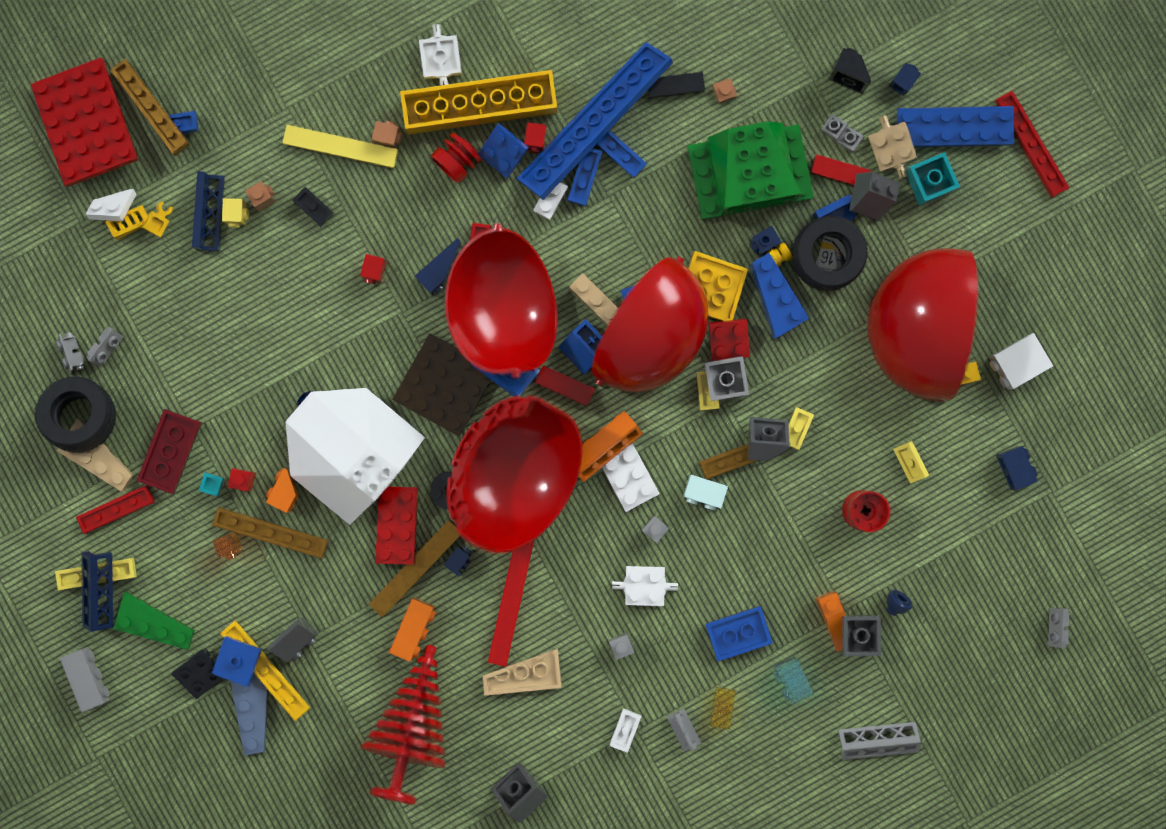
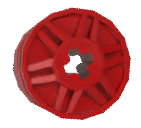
(456, 157)
(876, 512)

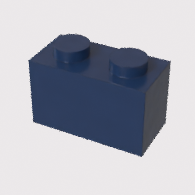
(1017, 467)

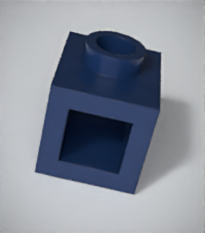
(764, 241)

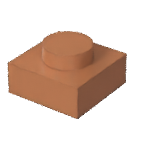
(724, 90)

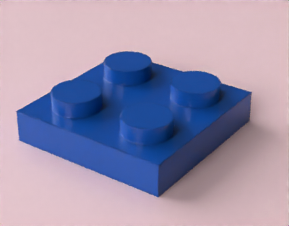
(503, 150)

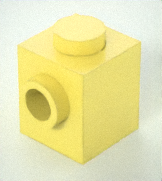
(234, 212)

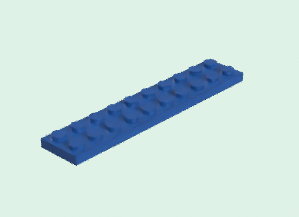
(594, 120)

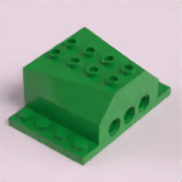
(750, 169)

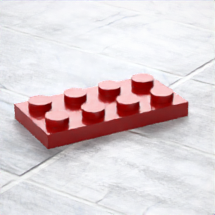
(397, 525)

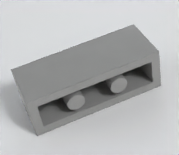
(85, 679)

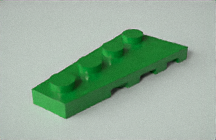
(145, 621)

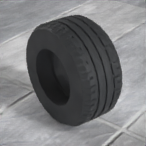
(848, 235)
(54, 401)

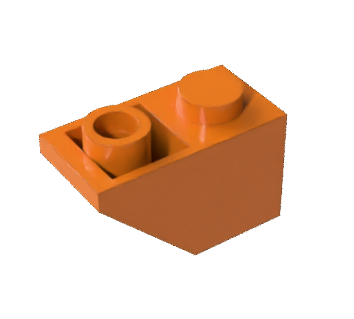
(284, 492)

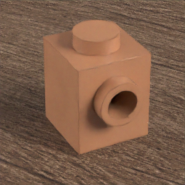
(386, 134)
(260, 195)

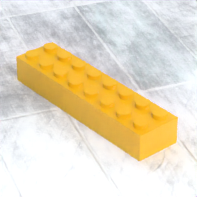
(479, 102)

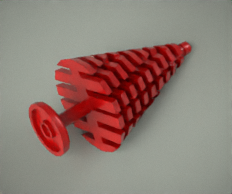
(408, 739)

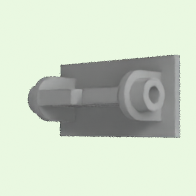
(66, 345)
(100, 352)
(1057, 620)
(684, 730)

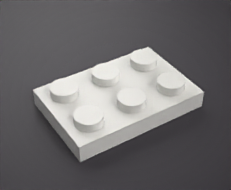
(630, 478)

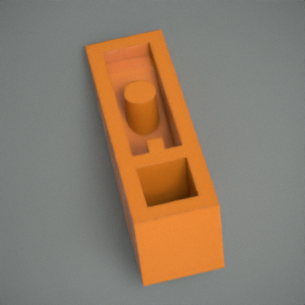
(832, 615)

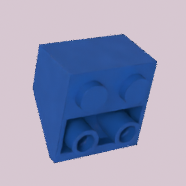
(581, 346)

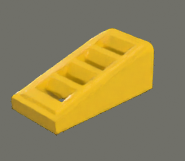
(131, 228)

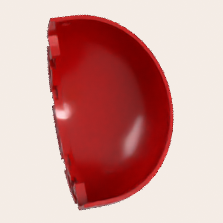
(926, 322)
(513, 473)

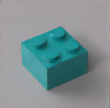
(932, 179)

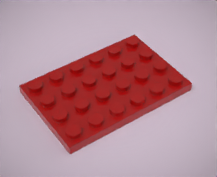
(84, 122)

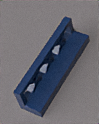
(201, 208)
(90, 589)

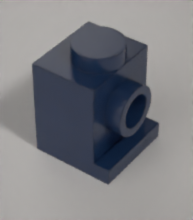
(458, 560)

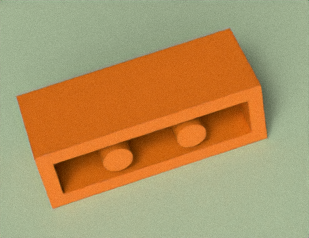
(413, 629)

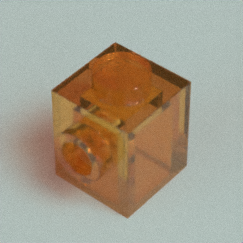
(227, 546)

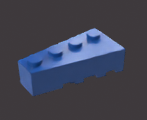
(779, 301)

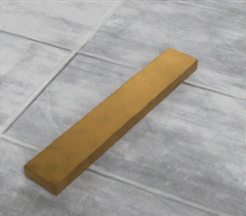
(150, 107)
(270, 532)
(412, 573)

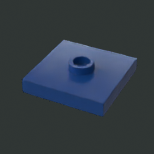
(237, 661)

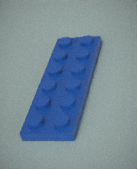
(959, 126)

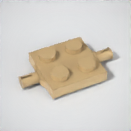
(893, 147)

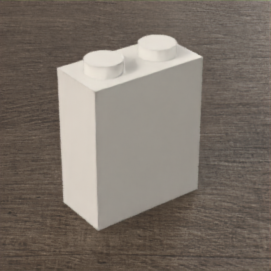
(1020, 362)

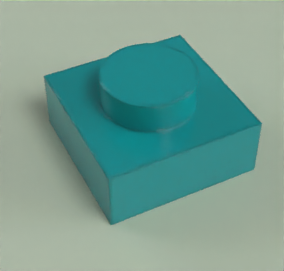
(211, 484)

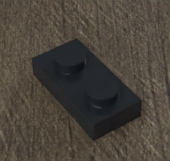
(313, 206)

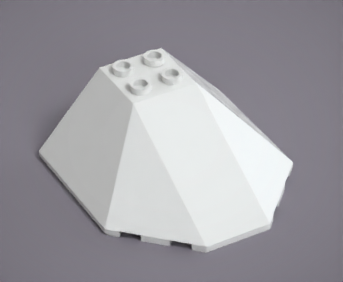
(347, 448)

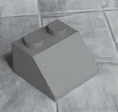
(727, 379)

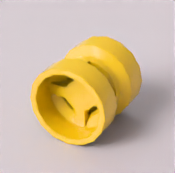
(780, 254)

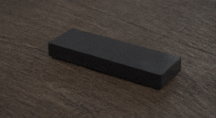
(677, 85)

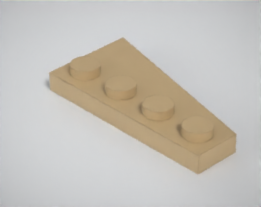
(101, 463)
(528, 675)

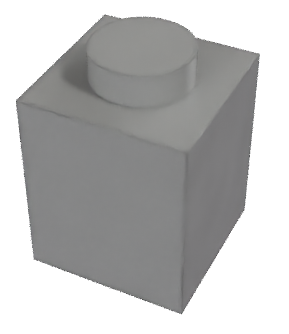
(655, 529)
(621, 646)

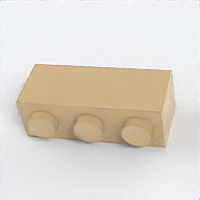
(593, 299)

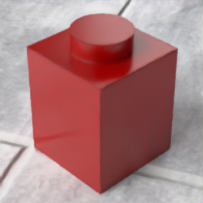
(535, 137)
(373, 269)
(241, 479)

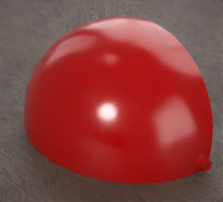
(501, 304)
(654, 330)

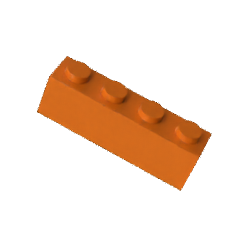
(607, 444)

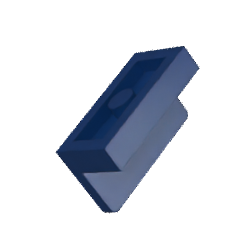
(837, 208)

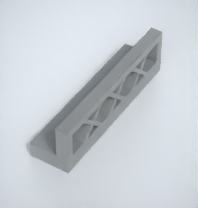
(884, 746)

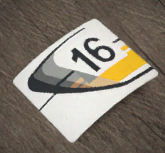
(831, 254)

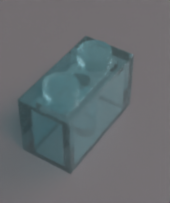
(793, 680)

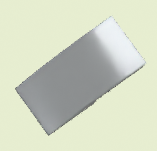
(842, 134)

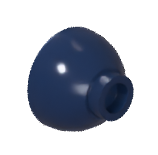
(898, 603)

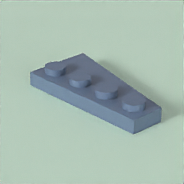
(251, 714)

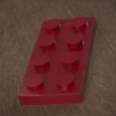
(169, 451)

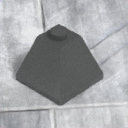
(767, 438)

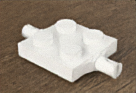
(440, 56)
(645, 586)

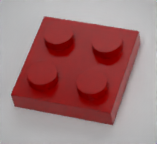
(729, 339)

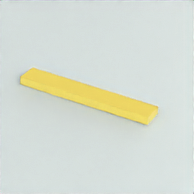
(340, 146)

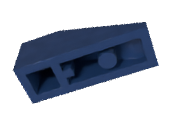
(436, 273)

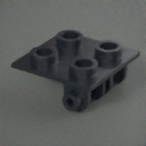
(197, 674)

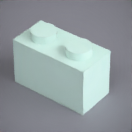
(705, 491)

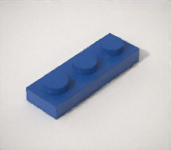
(621, 154)
(584, 178)

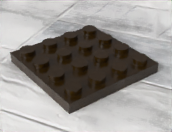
(442, 385)

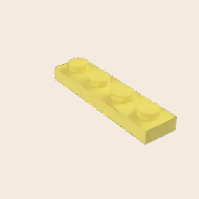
(73, 577)

